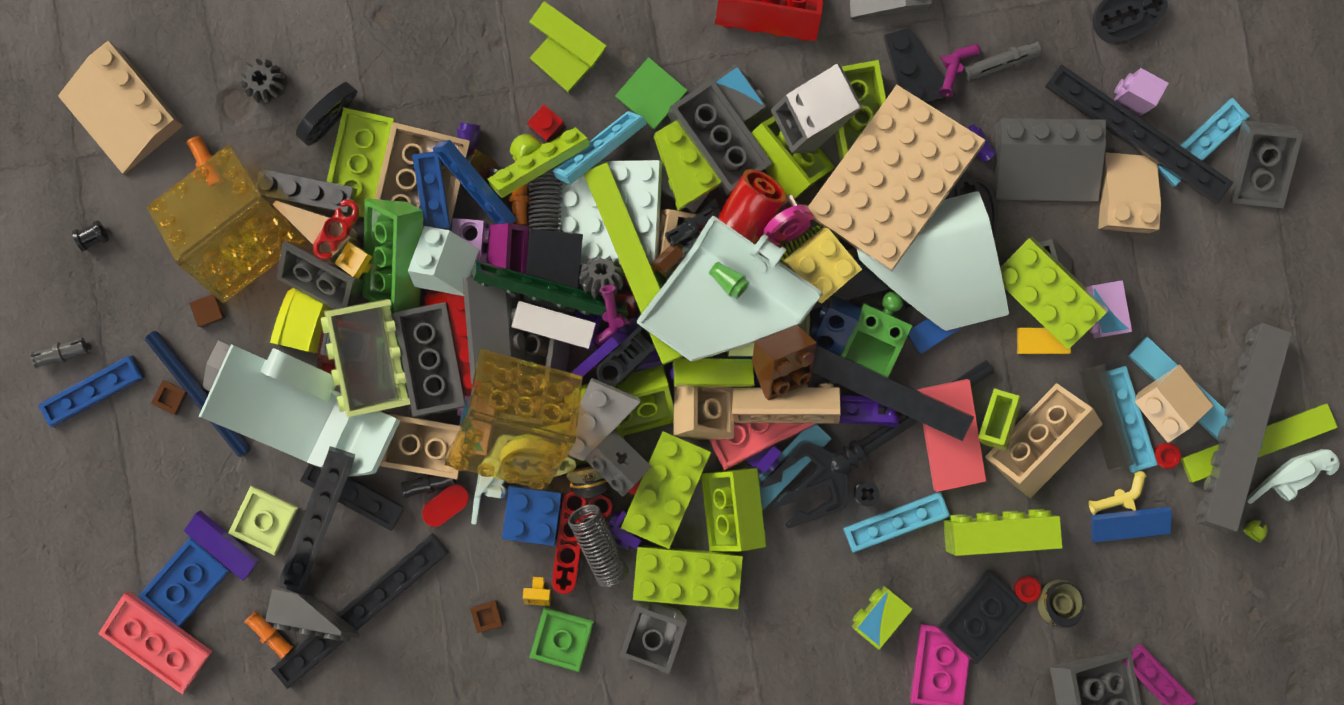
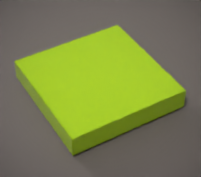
(559, 64)

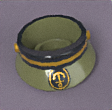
(587, 482)
(1061, 603)

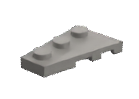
(599, 414)

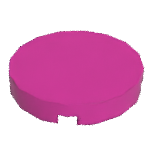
(789, 224)

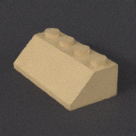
(795, 406)
(1045, 440)

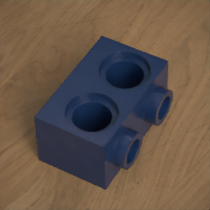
(837, 329)

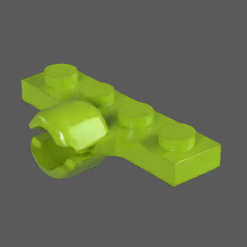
(535, 159)

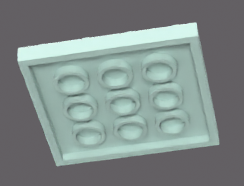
(641, 193)

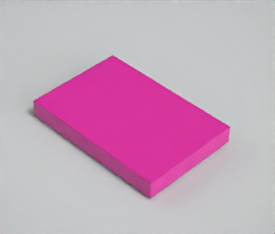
(938, 670)

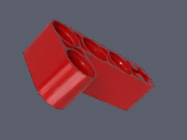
(567, 541)

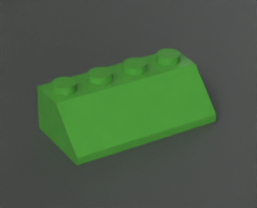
(391, 239)

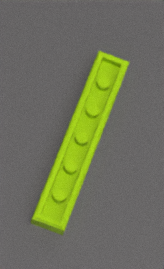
(1276, 437)

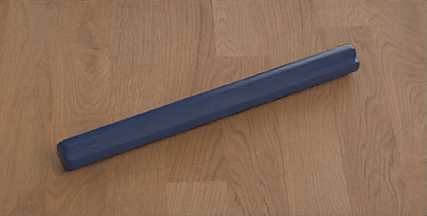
(192, 388)

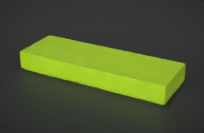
(568, 34)
(713, 373)

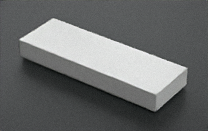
(553, 325)

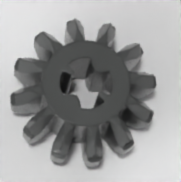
(270, 86)
(599, 274)

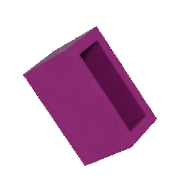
(508, 246)

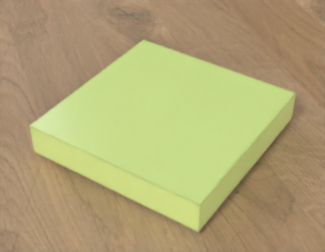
(263, 520)

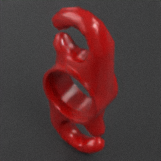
(325, 236)

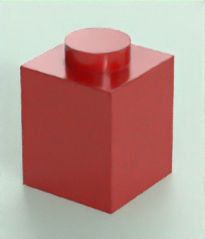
(546, 124)

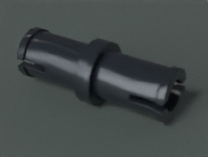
(689, 228)
(427, 483)

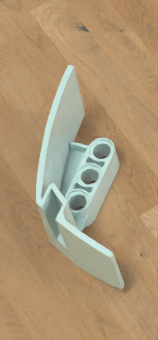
(294, 410)

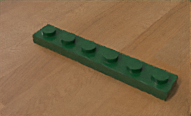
(541, 289)

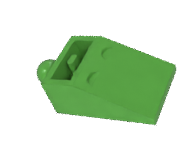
(874, 344)

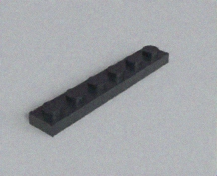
(316, 519)

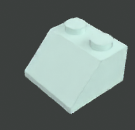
(442, 261)

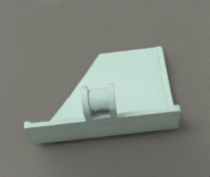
(950, 267)
(701, 318)

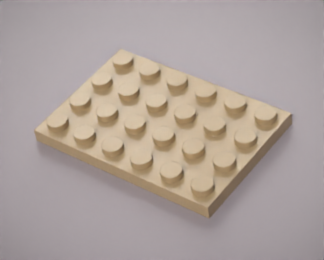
(895, 177)

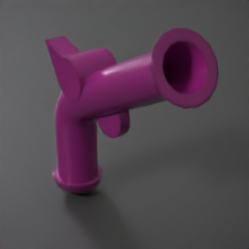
(953, 66)
(614, 318)

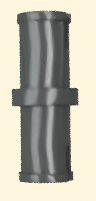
(58, 352)

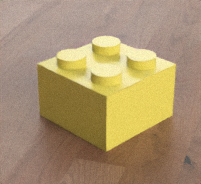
(823, 263)

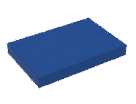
(184, 583)

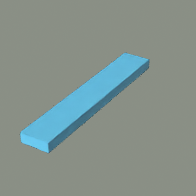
(1157, 363)

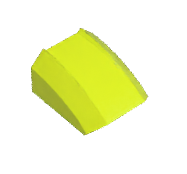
(299, 322)

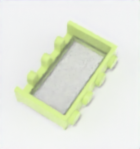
(365, 358)

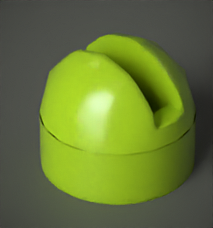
(1256, 532)

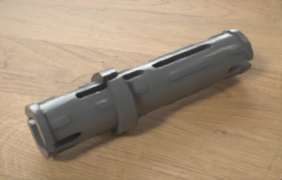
(1012, 57)

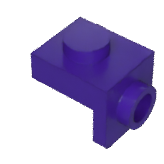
(765, 460)
(625, 538)

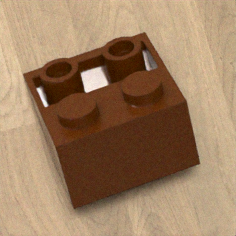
(783, 361)

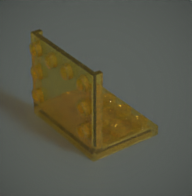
(221, 225)
(517, 421)

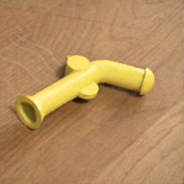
(1120, 497)

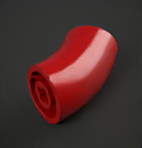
(753, 204)

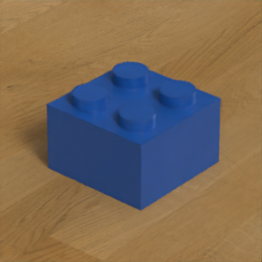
(532, 515)

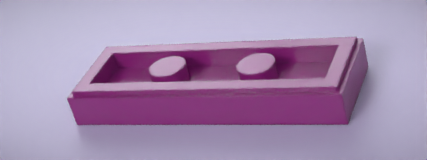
(1158, 679)

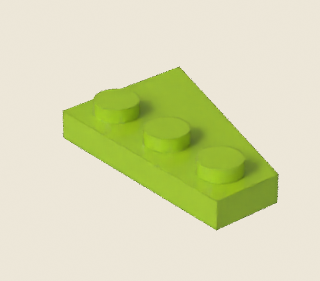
(686, 168)

